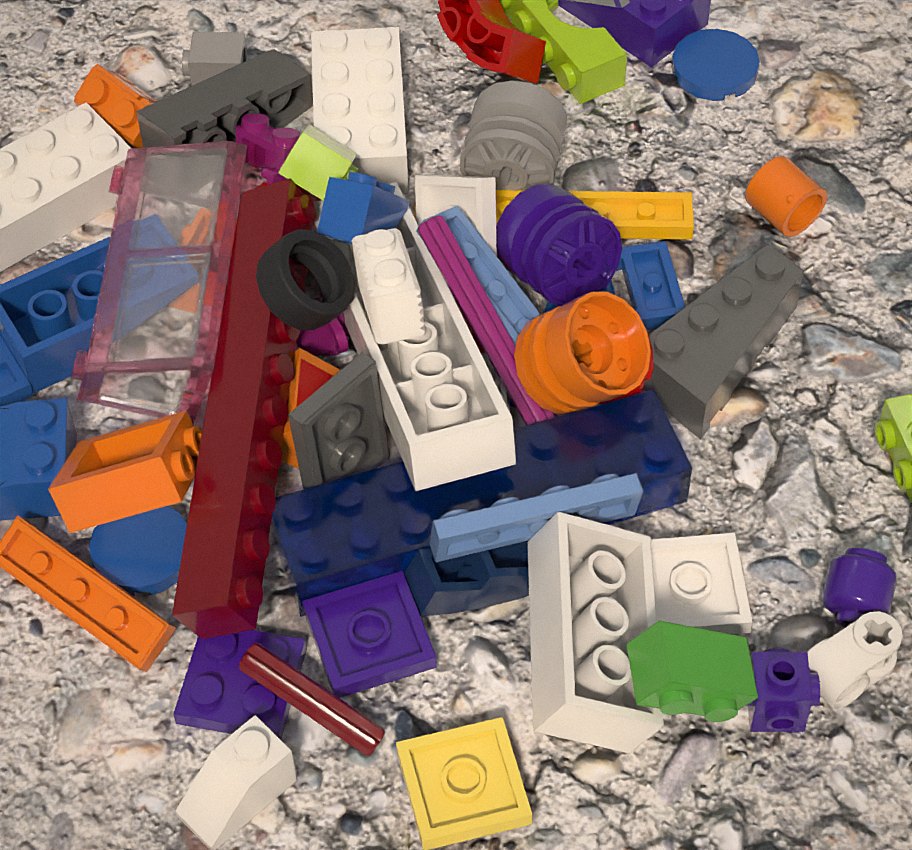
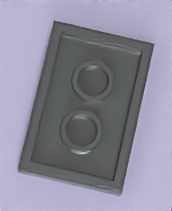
(341, 426)

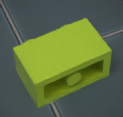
(315, 160)

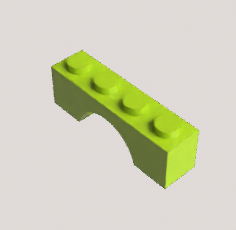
(582, 58)

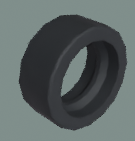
(283, 294)

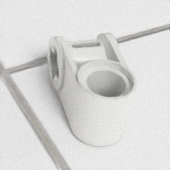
(855, 658)

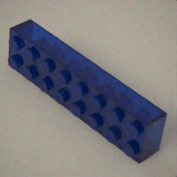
(378, 521)

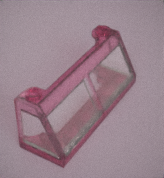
(163, 279)

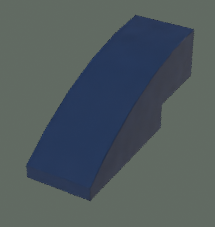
(468, 580)

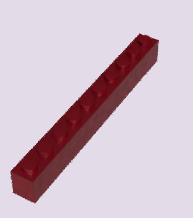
(242, 428)

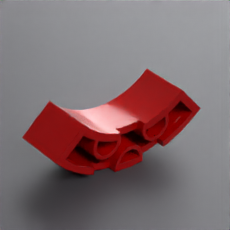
(491, 38)

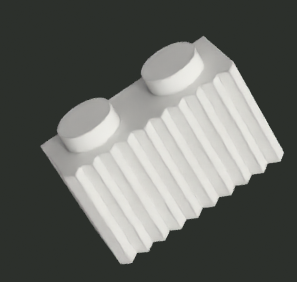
(388, 286)

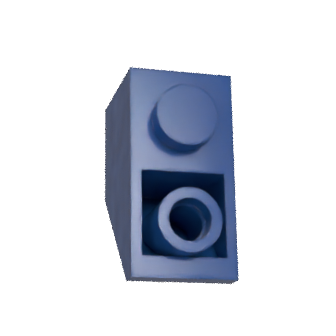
(359, 207)

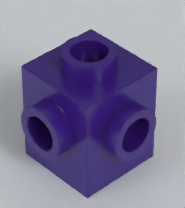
(783, 690)

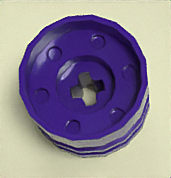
(557, 244)

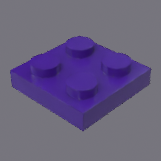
(369, 634)
(224, 697)

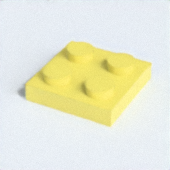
(463, 783)

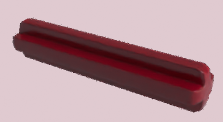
(311, 699)

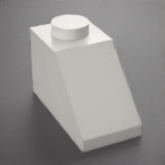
(237, 783)

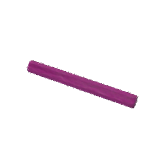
(479, 314)

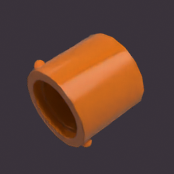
(786, 196)

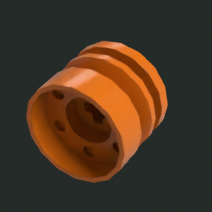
(582, 353)

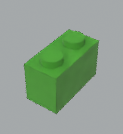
(691, 671)

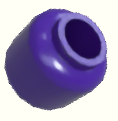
(858, 585)

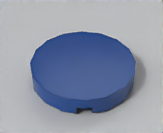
(715, 64)
(140, 550)

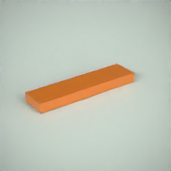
(84, 594)

